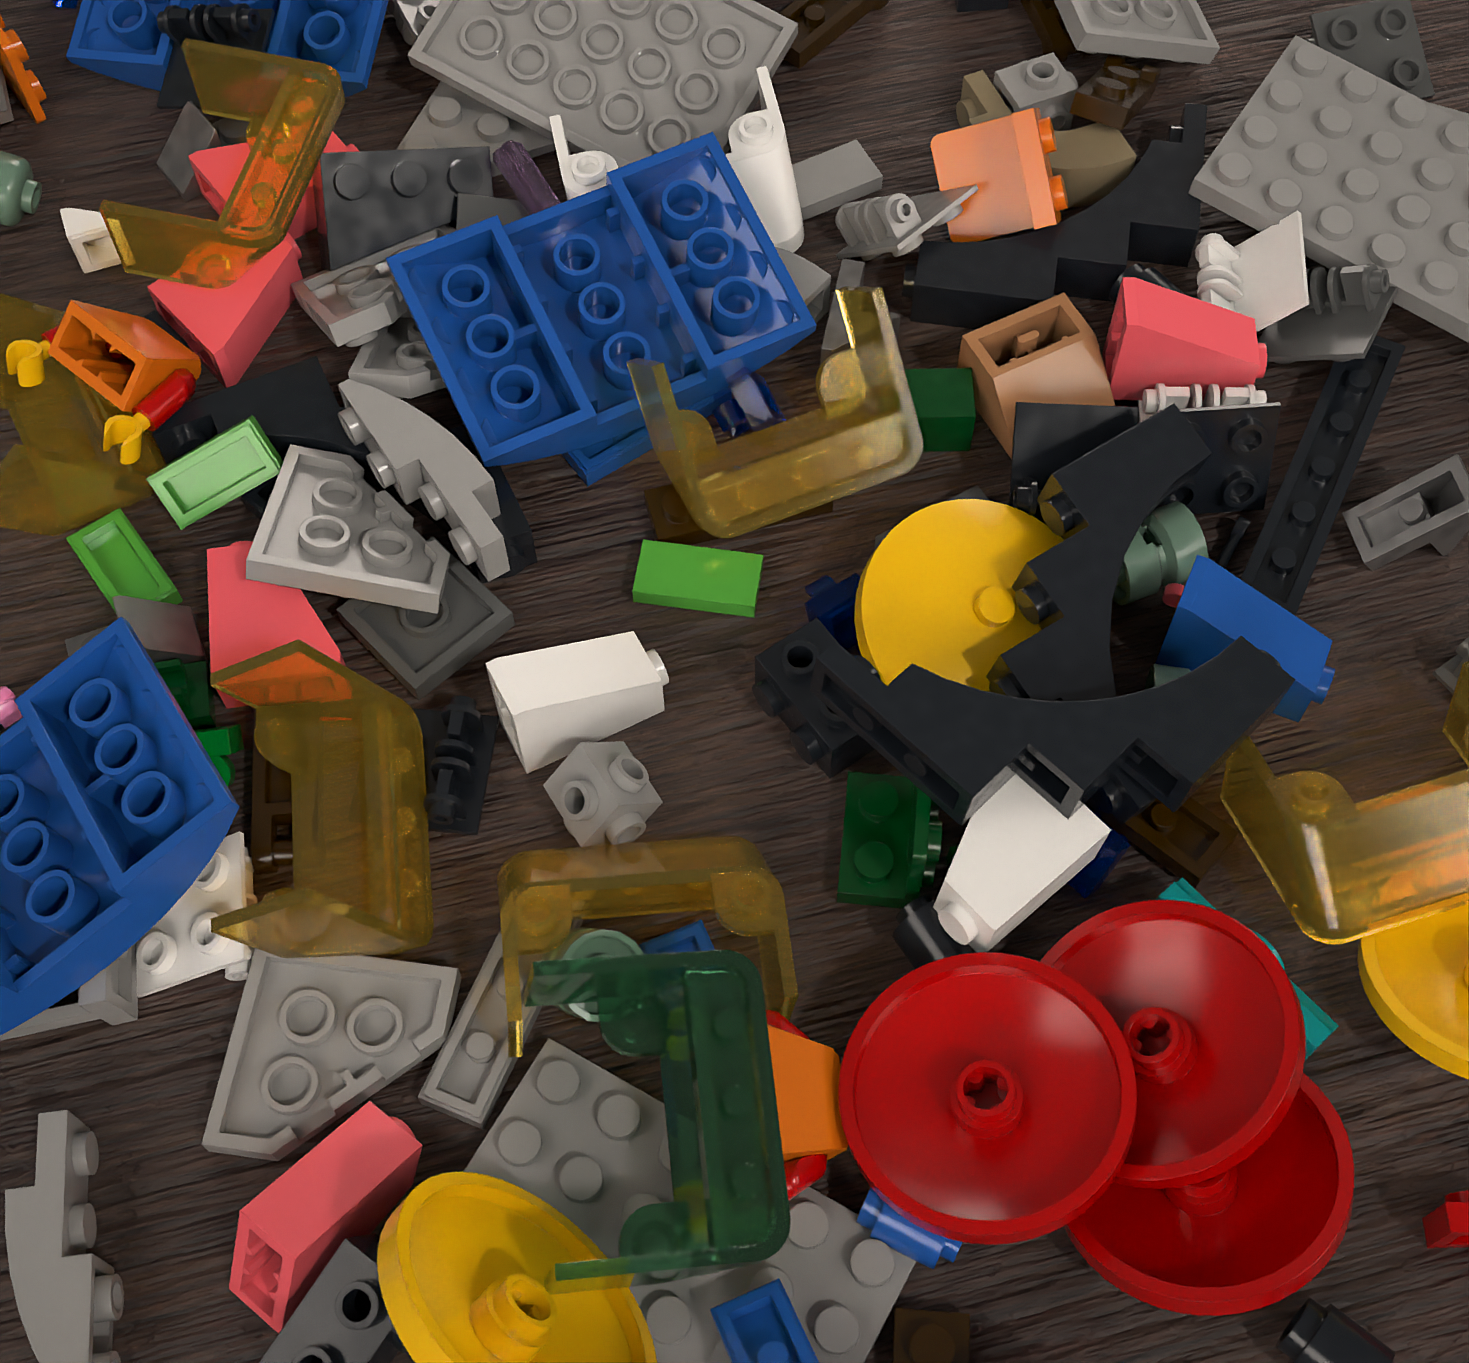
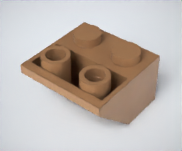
(1034, 358)

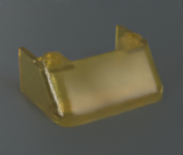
(290, 120)
(851, 443)
(61, 470)
(354, 809)
(1363, 863)
(550, 887)

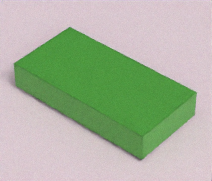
(216, 472)
(121, 561)
(698, 578)

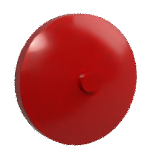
(1206, 1028)
(988, 1098)
(1236, 1235)

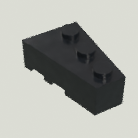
(391, 196)

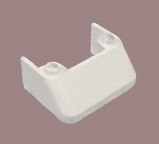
(757, 157)

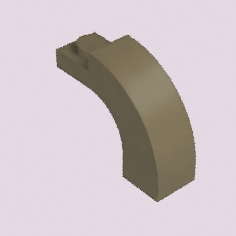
(1089, 157)

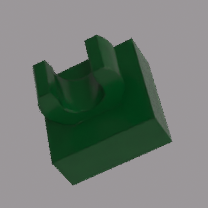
(191, 689)

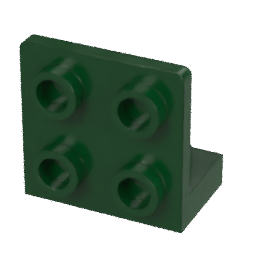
(887, 841)

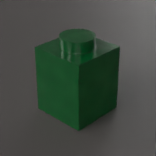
(943, 407)

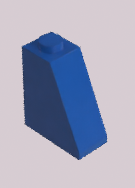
(1222, 608)

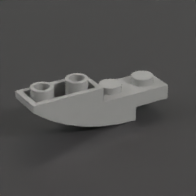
(429, 465)
(59, 1289)

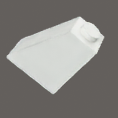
(575, 694)
(1012, 862)

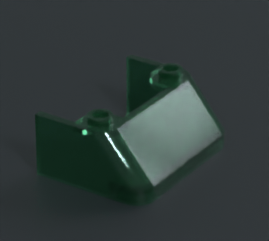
(719, 1104)

